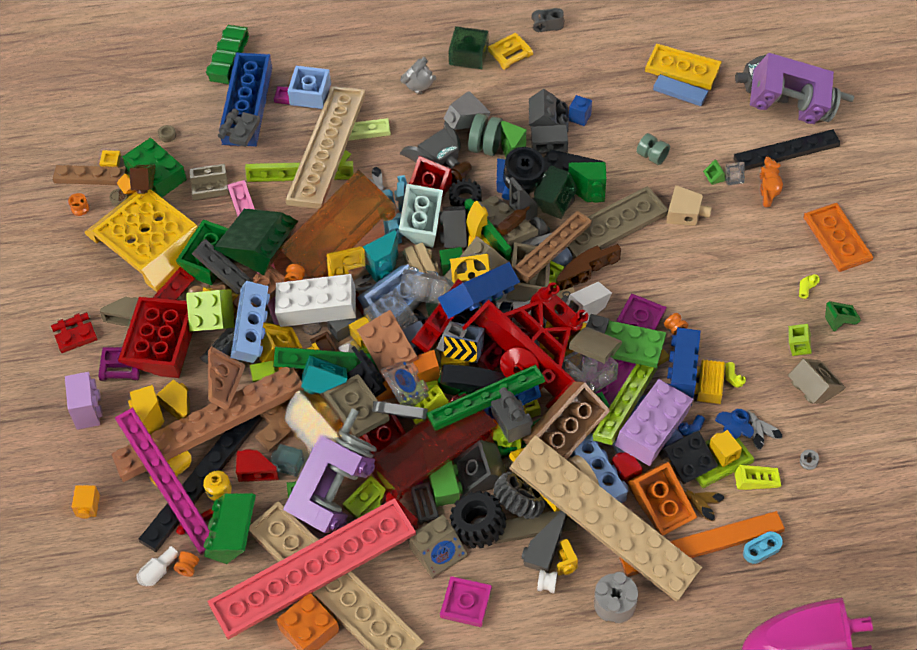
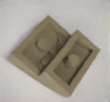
(209, 182)
(595, 344)

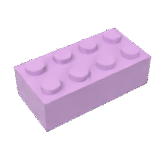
(653, 422)

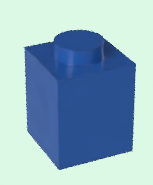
(580, 110)

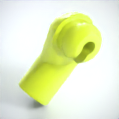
(736, 380)

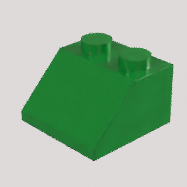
(590, 180)

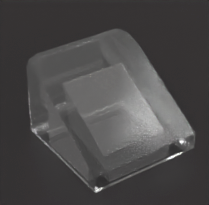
(734, 173)

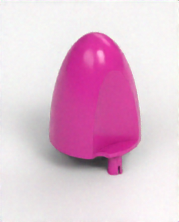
(809, 627)

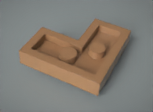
(275, 430)

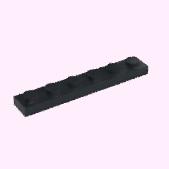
(788, 149)

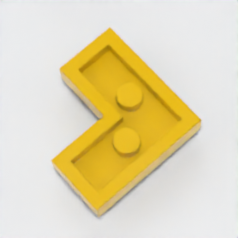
(344, 260)

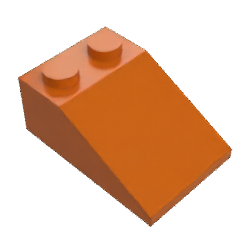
(662, 498)

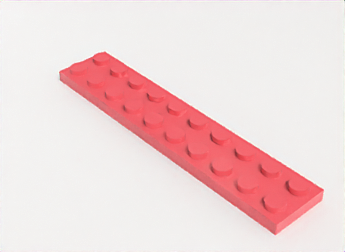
(311, 568)

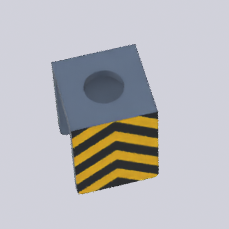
(465, 348)

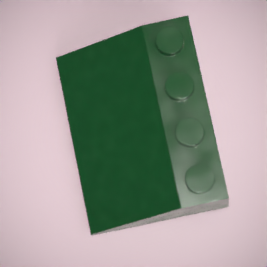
(256, 238)

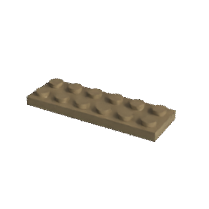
(619, 221)

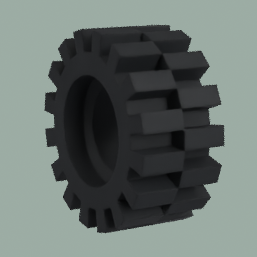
(464, 187)

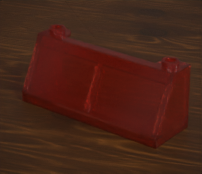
(425, 451)

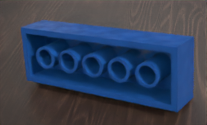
(248, 89)

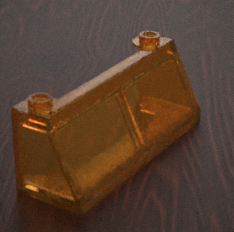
(338, 224)

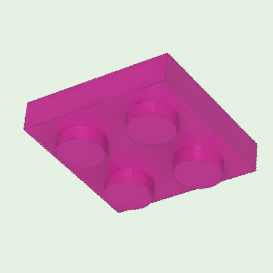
(465, 601)

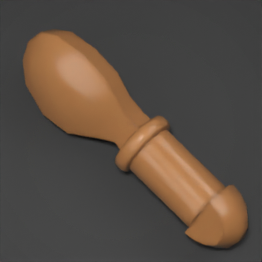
(222, 286)

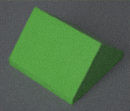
(511, 137)

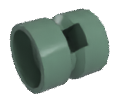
(652, 148)

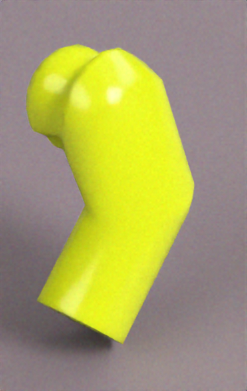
(806, 284)

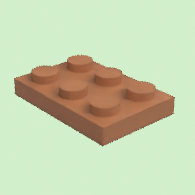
(386, 341)

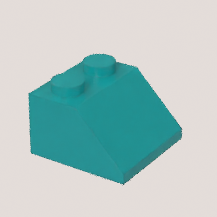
(381, 256)
(322, 376)

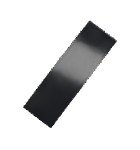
(468, 378)

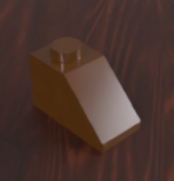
(142, 178)

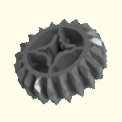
(518, 496)

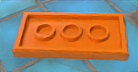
(838, 237)

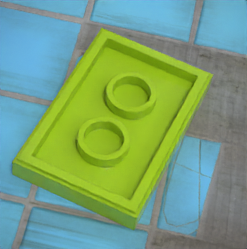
(720, 472)

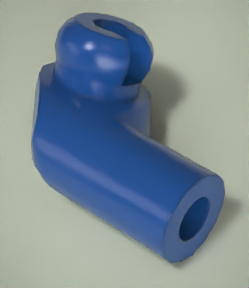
(686, 429)

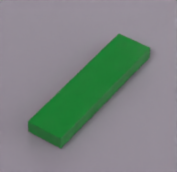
(492, 235)

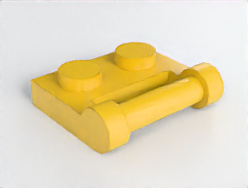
(507, 47)

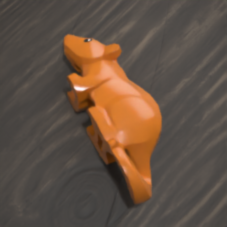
(771, 181)

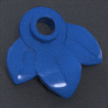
(736, 423)

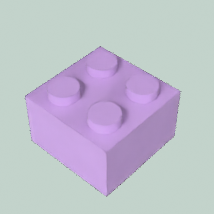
(83, 400)

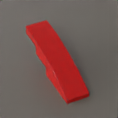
(433, 326)

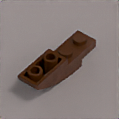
(591, 260)

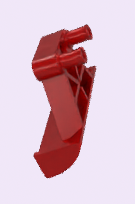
(541, 305)

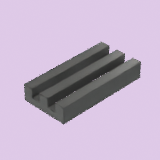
(427, 518)

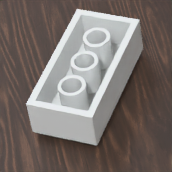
(315, 300)

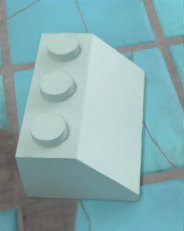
(420, 214)

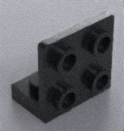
(368, 373)
(689, 457)

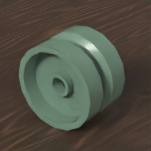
(484, 134)

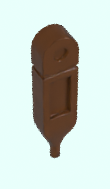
(512, 221)

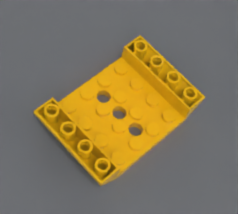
(153, 251)

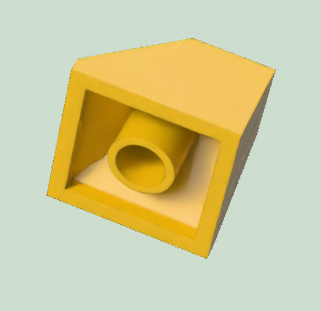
(278, 337)

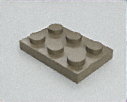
(358, 396)

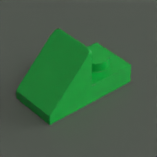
(839, 313)

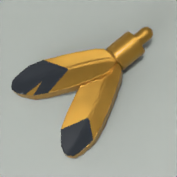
(702, 500)

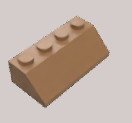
(569, 419)

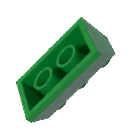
(212, 233)
(229, 526)

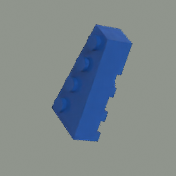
(479, 290)
(684, 360)

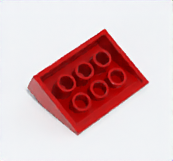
(157, 337)

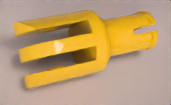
(178, 463)

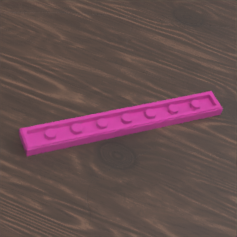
(164, 478)

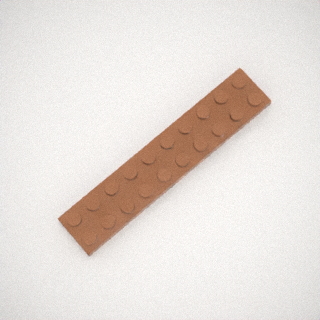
(213, 420)

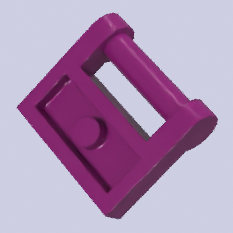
(109, 359)

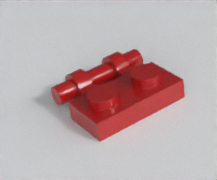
(74, 337)

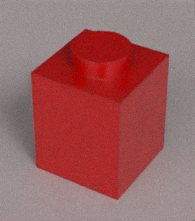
(626, 466)

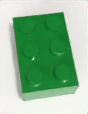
(168, 170)

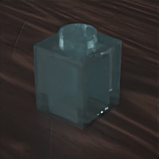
(287, 459)

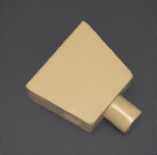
(686, 207)

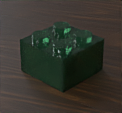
(468, 47)
(555, 192)

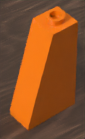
(428, 371)

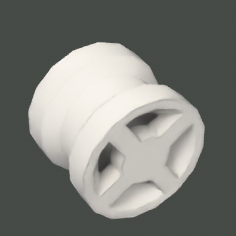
(547, 581)

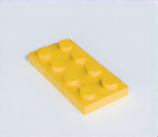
(683, 66)

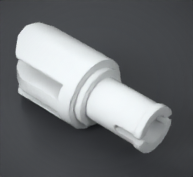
(156, 568)

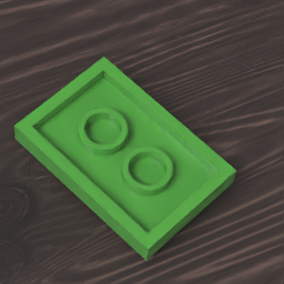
(638, 343)

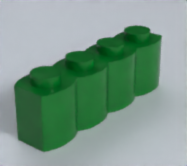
(233, 41)

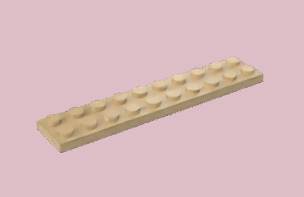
(325, 148)
(605, 518)
(345, 597)

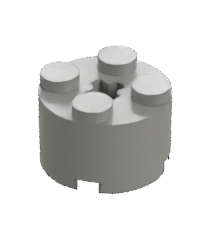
(615, 597)

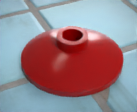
(519, 358)

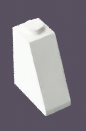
(591, 299)

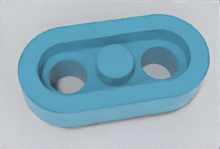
(761, 548)

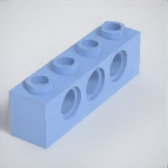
(241, 347)
(607, 474)

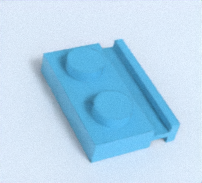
(400, 192)

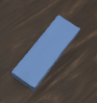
(680, 90)

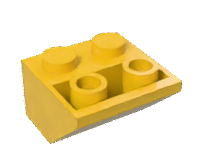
(147, 408)

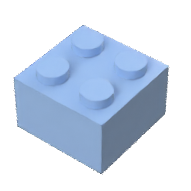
(309, 87)

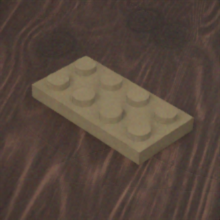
(499, 211)

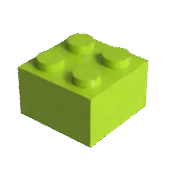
(210, 310)

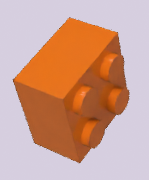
(307, 624)

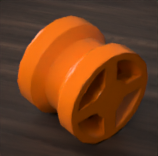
(78, 199)
(294, 272)
(673, 322)
(186, 564)

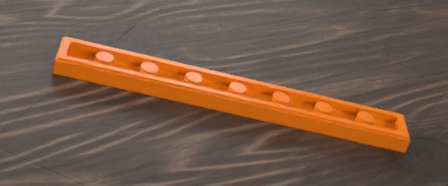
(722, 537)

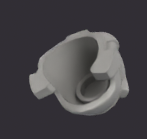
(418, 76)

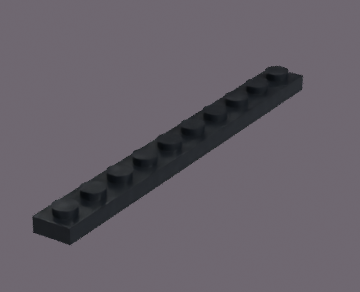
(214, 460)

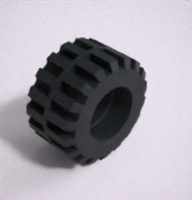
(471, 507)

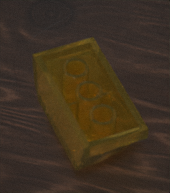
(308, 420)

